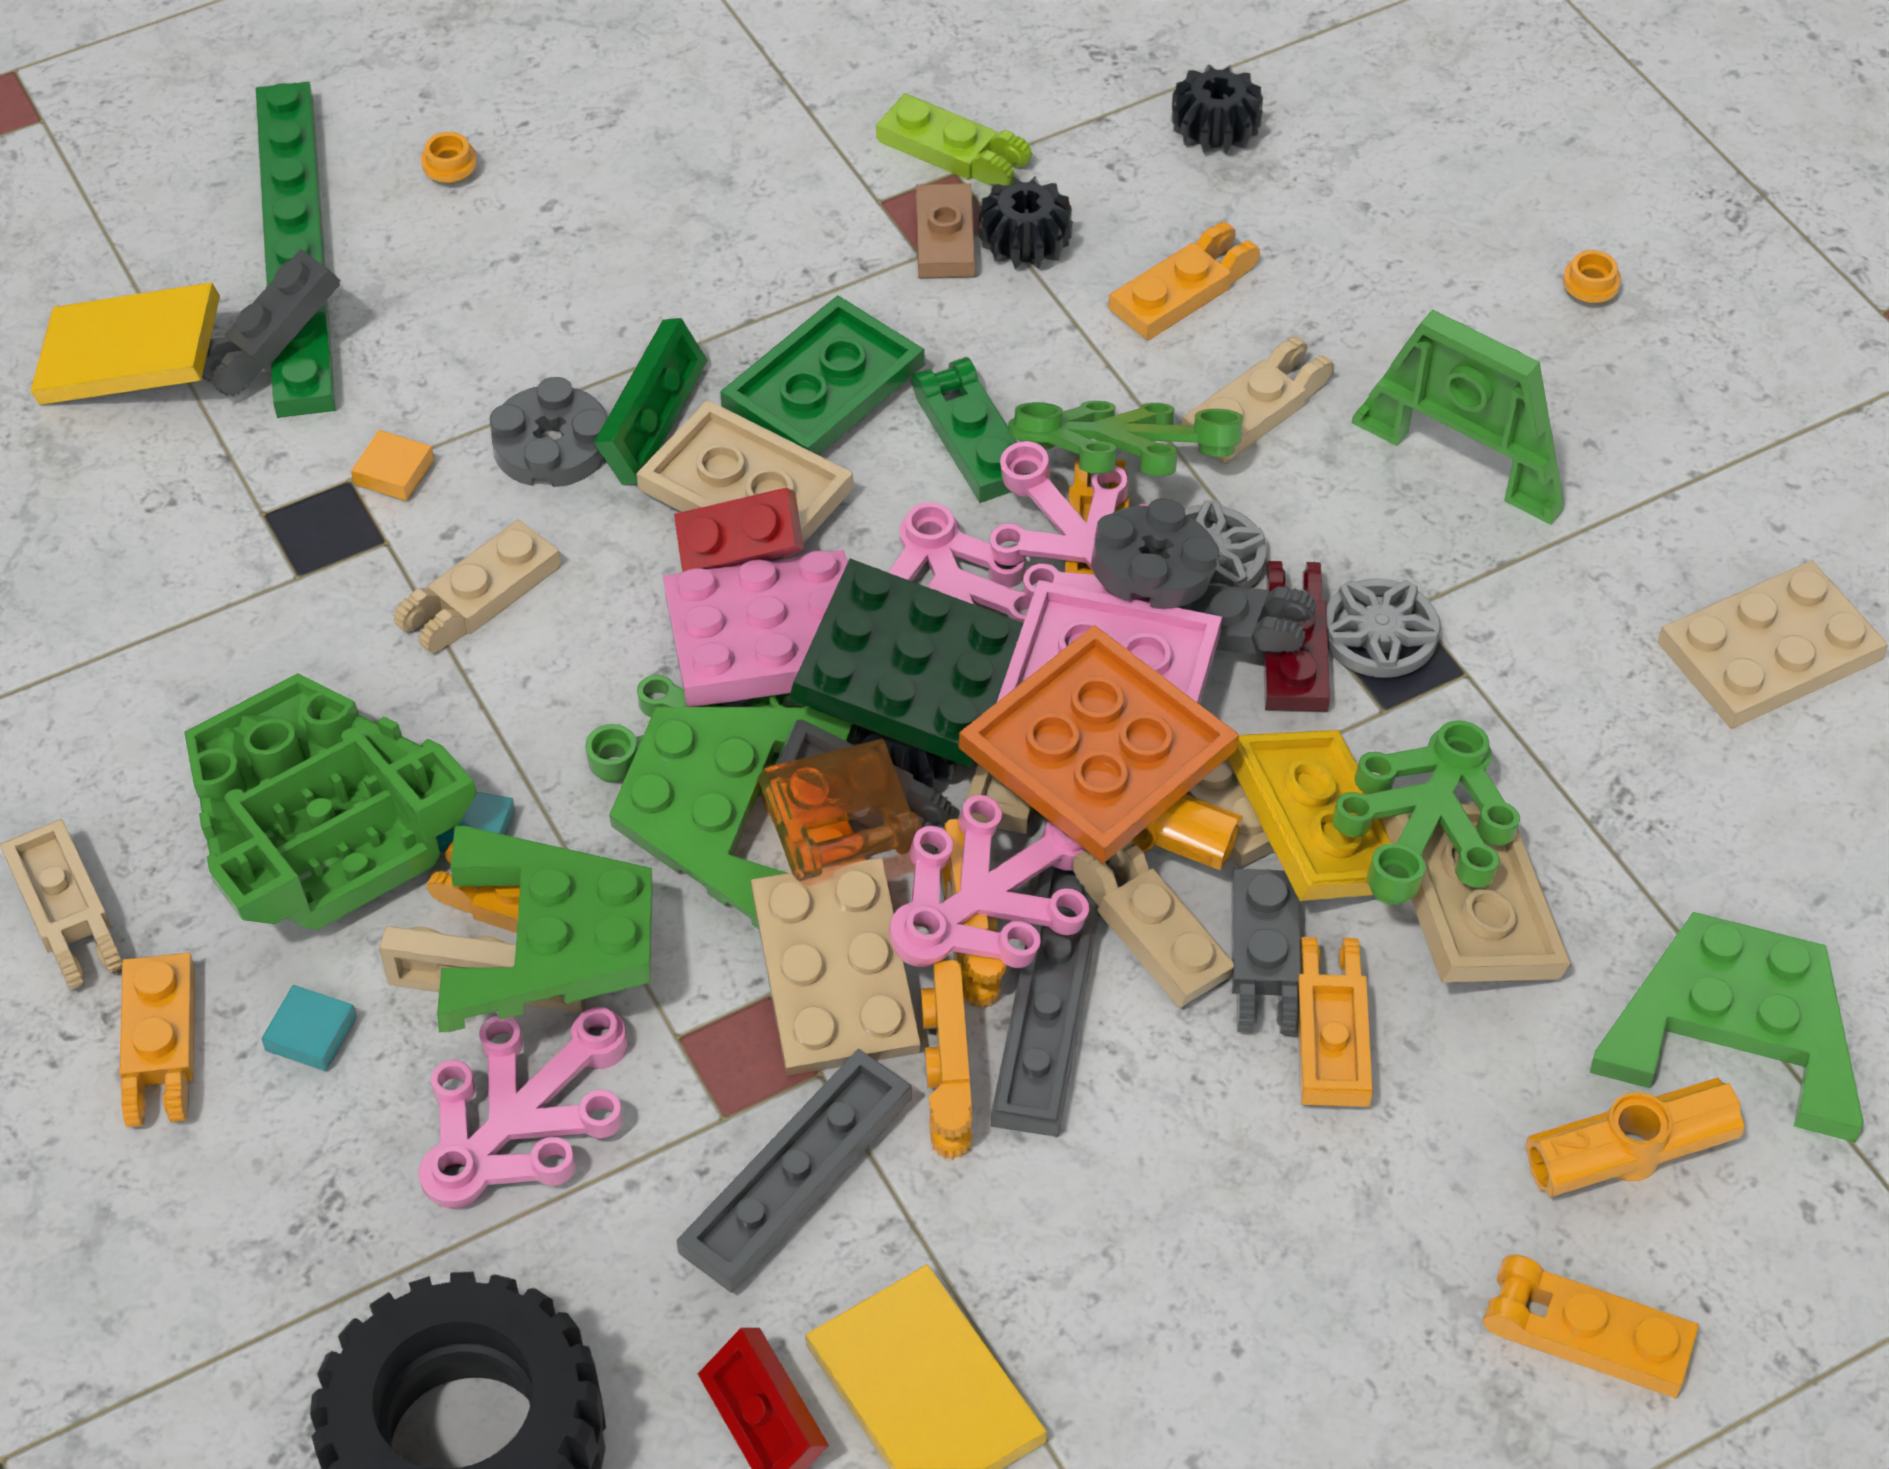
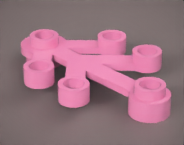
(934, 536)
(1077, 536)
(983, 894)
(521, 1112)

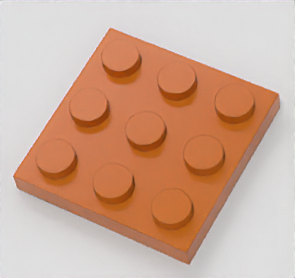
(1098, 742)

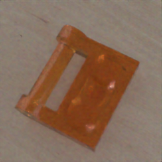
(831, 791)

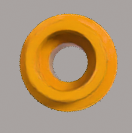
(448, 157)
(1592, 276)

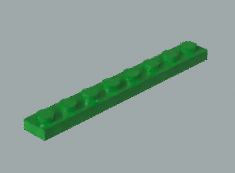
(290, 223)

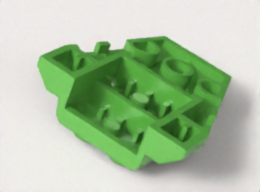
(317, 803)

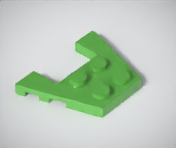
(1480, 392)
(698, 786)
(578, 926)
(1749, 995)

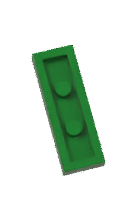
(651, 400)

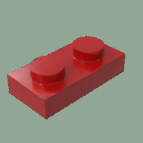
(739, 531)
(761, 1404)

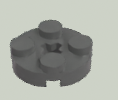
(542, 409)
(1124, 559)

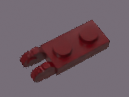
(1299, 678)

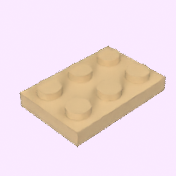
(730, 458)
(1772, 644)
(1487, 930)
(834, 967)

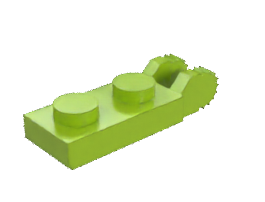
(952, 141)

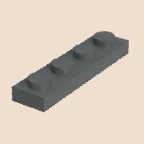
(794, 1170)

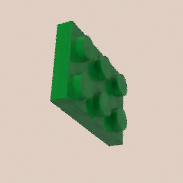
(824, 376)

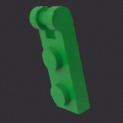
(966, 425)

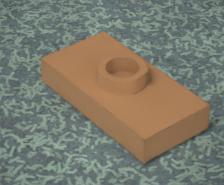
(945, 230)

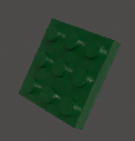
(905, 660)

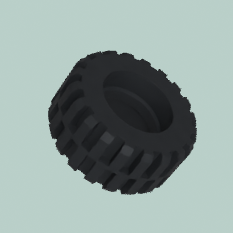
(453, 1335)

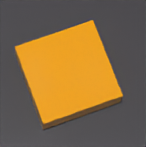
(392, 465)

